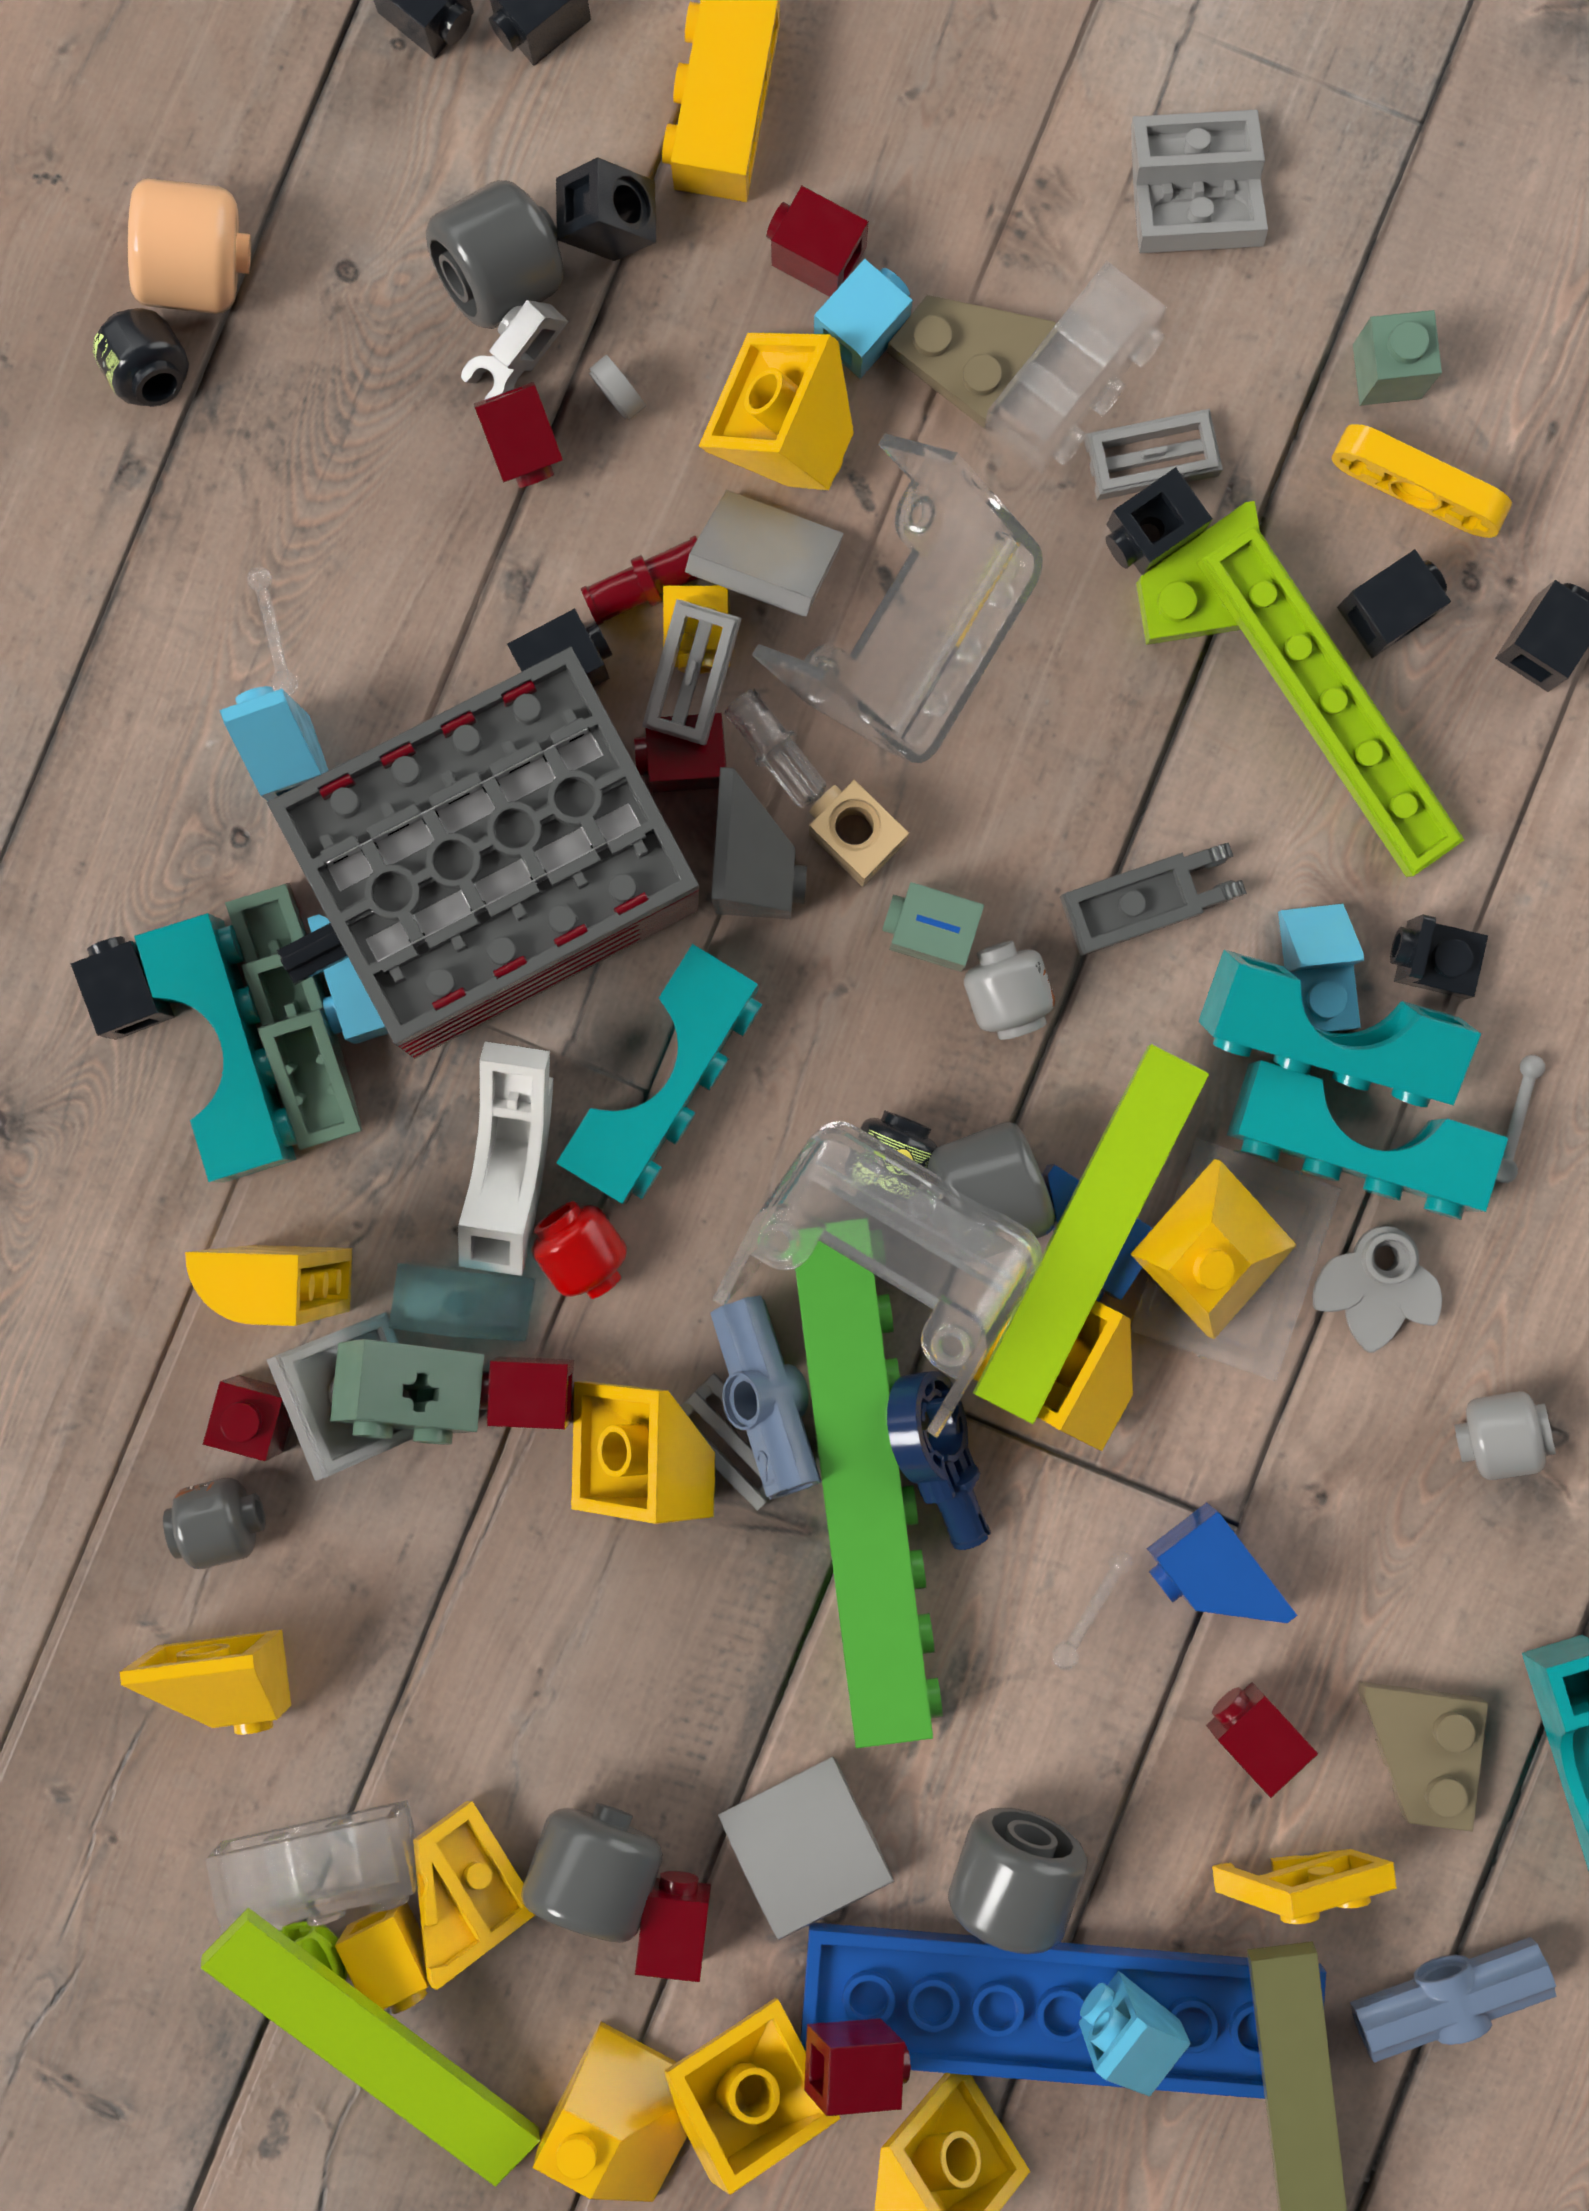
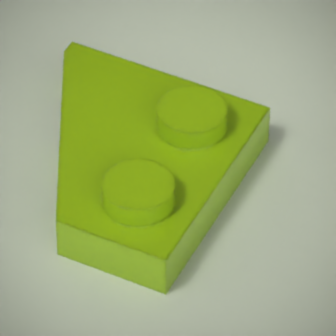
(1176, 594)

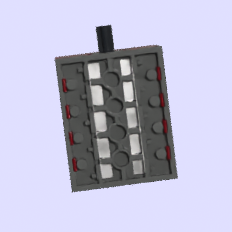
(483, 856)

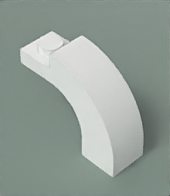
(508, 1159)

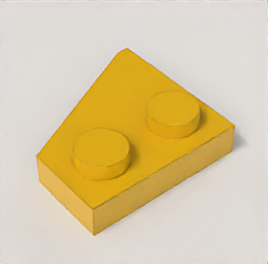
(1309, 1883)
(464, 1893)

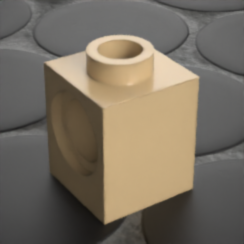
(858, 860)

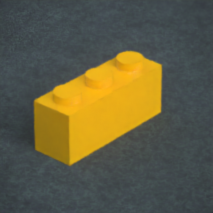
(721, 96)

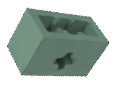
(372, 1382)

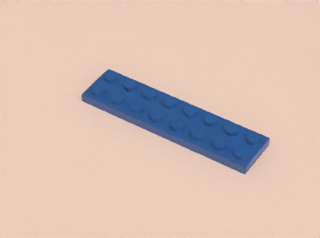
(1019, 2014)

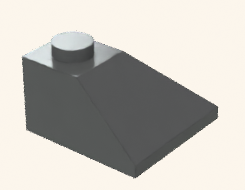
(752, 857)

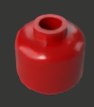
(579, 1250)

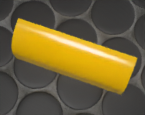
(273, 1282)

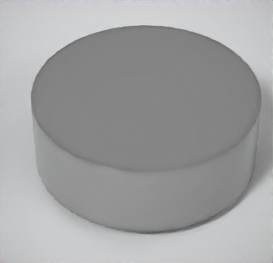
(616, 388)

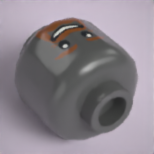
(213, 1523)

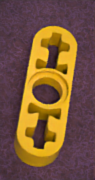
(1421, 481)

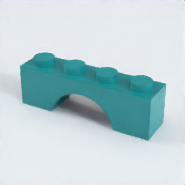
(1410, 1050)
(1289, 1115)
(243, 1122)
(619, 1147)
(1562, 1695)

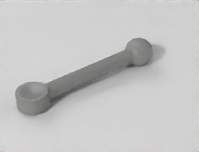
(1531, 1069)

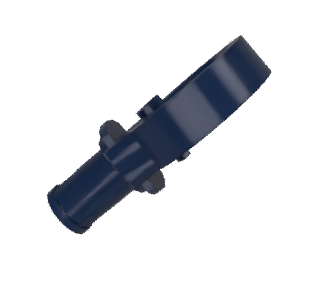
(939, 1464)

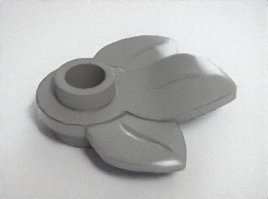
(1377, 1298)

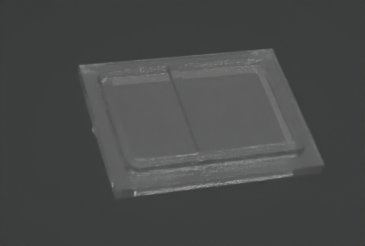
(1264, 1325)

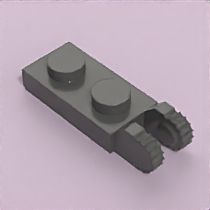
(1145, 899)

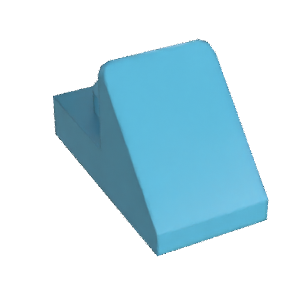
(1322, 953)

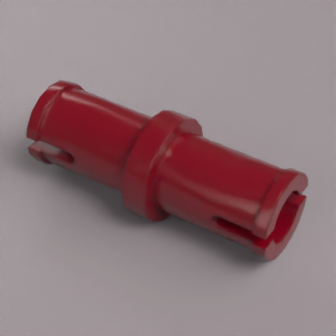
(639, 582)

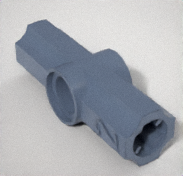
(765, 1397)
(1453, 1999)

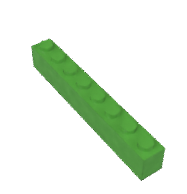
(866, 1502)

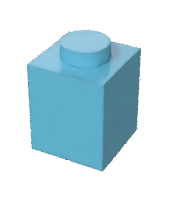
(864, 315)

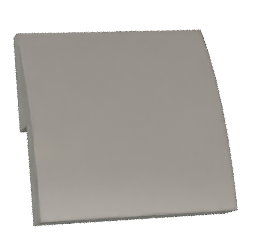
(1198, 181)
(806, 1848)

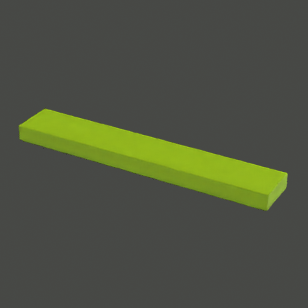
(1330, 700)
(1091, 1233)
(369, 2046)

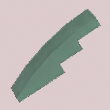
(293, 1020)

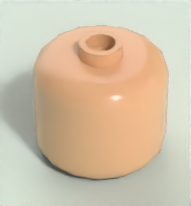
(185, 246)

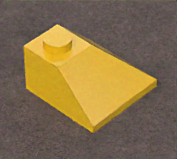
(784, 410)
(1213, 1249)
(1093, 1380)
(638, 1456)
(217, 1680)
(746, 2098)
(613, 2123)
(949, 2154)

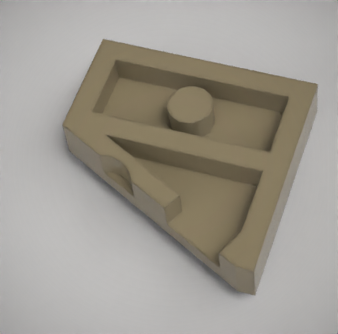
(967, 350)
(1430, 1750)

